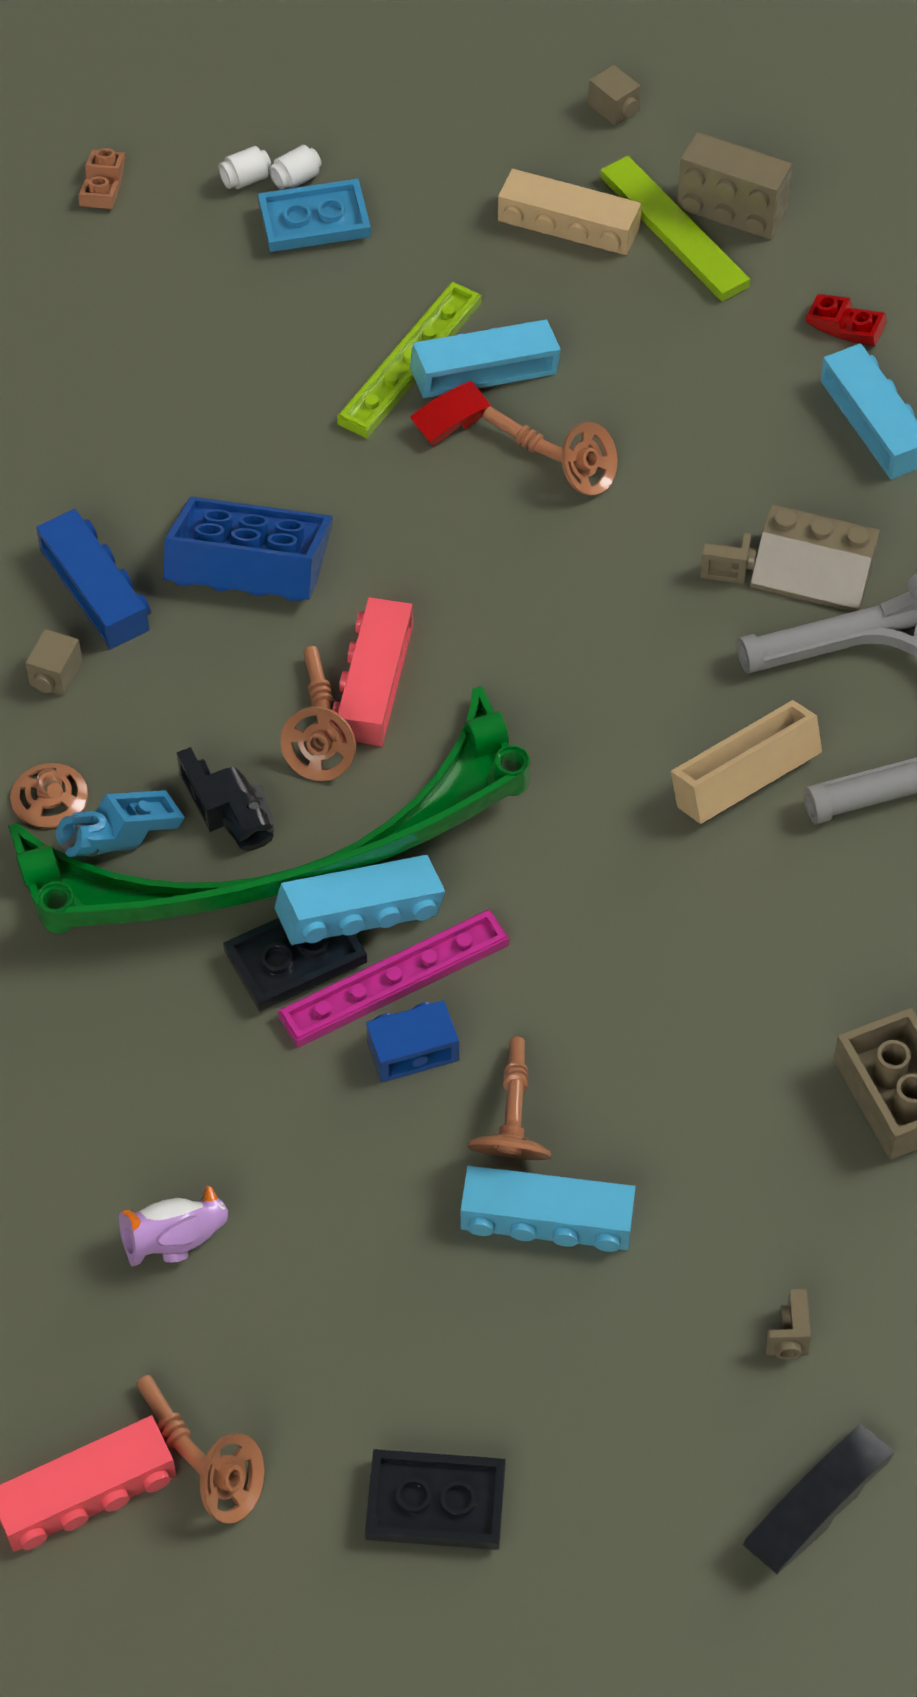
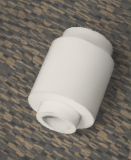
(295, 167)
(244, 168)

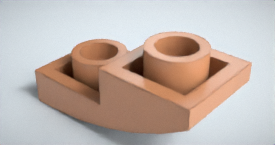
(103, 178)

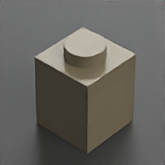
(614, 95)
(54, 662)

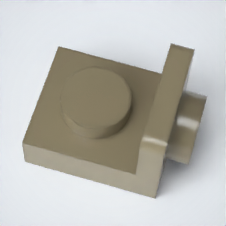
(728, 562)
(795, 1330)

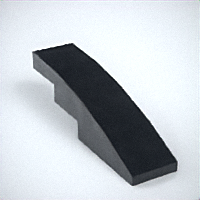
(818, 1499)

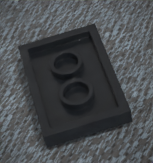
(277, 970)
(435, 1499)

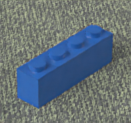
(93, 578)

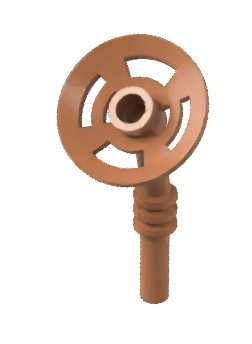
(577, 459)
(319, 735)
(49, 793)
(511, 1139)
(220, 1475)

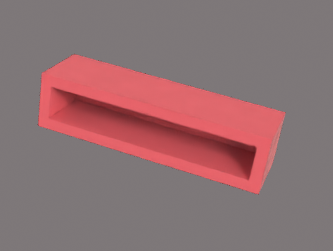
(374, 669)
(84, 1483)

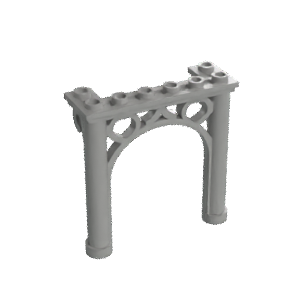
(866, 626)

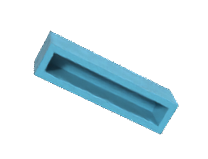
(485, 357)
(873, 408)
(359, 899)
(547, 1208)

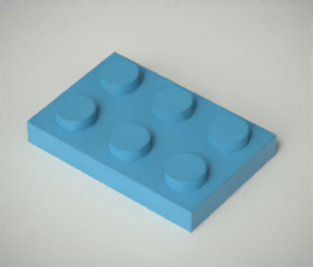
(314, 215)

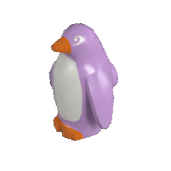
(171, 1227)

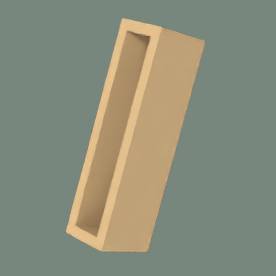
(569, 211)
(746, 761)

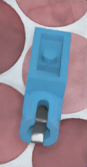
(118, 823)

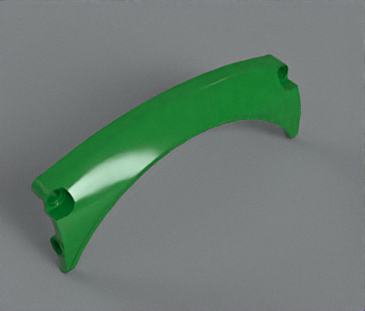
(470, 780)

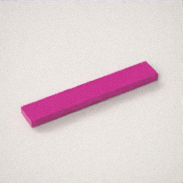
(393, 978)

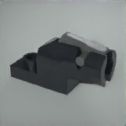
(228, 801)

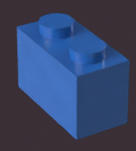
(412, 1040)

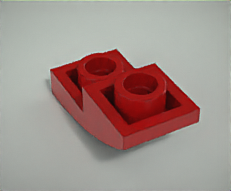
(838, 318)
(449, 411)

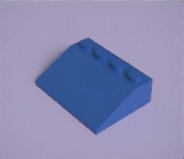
(246, 548)

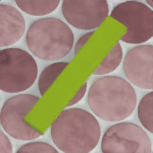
(676, 229)
(394, 375)

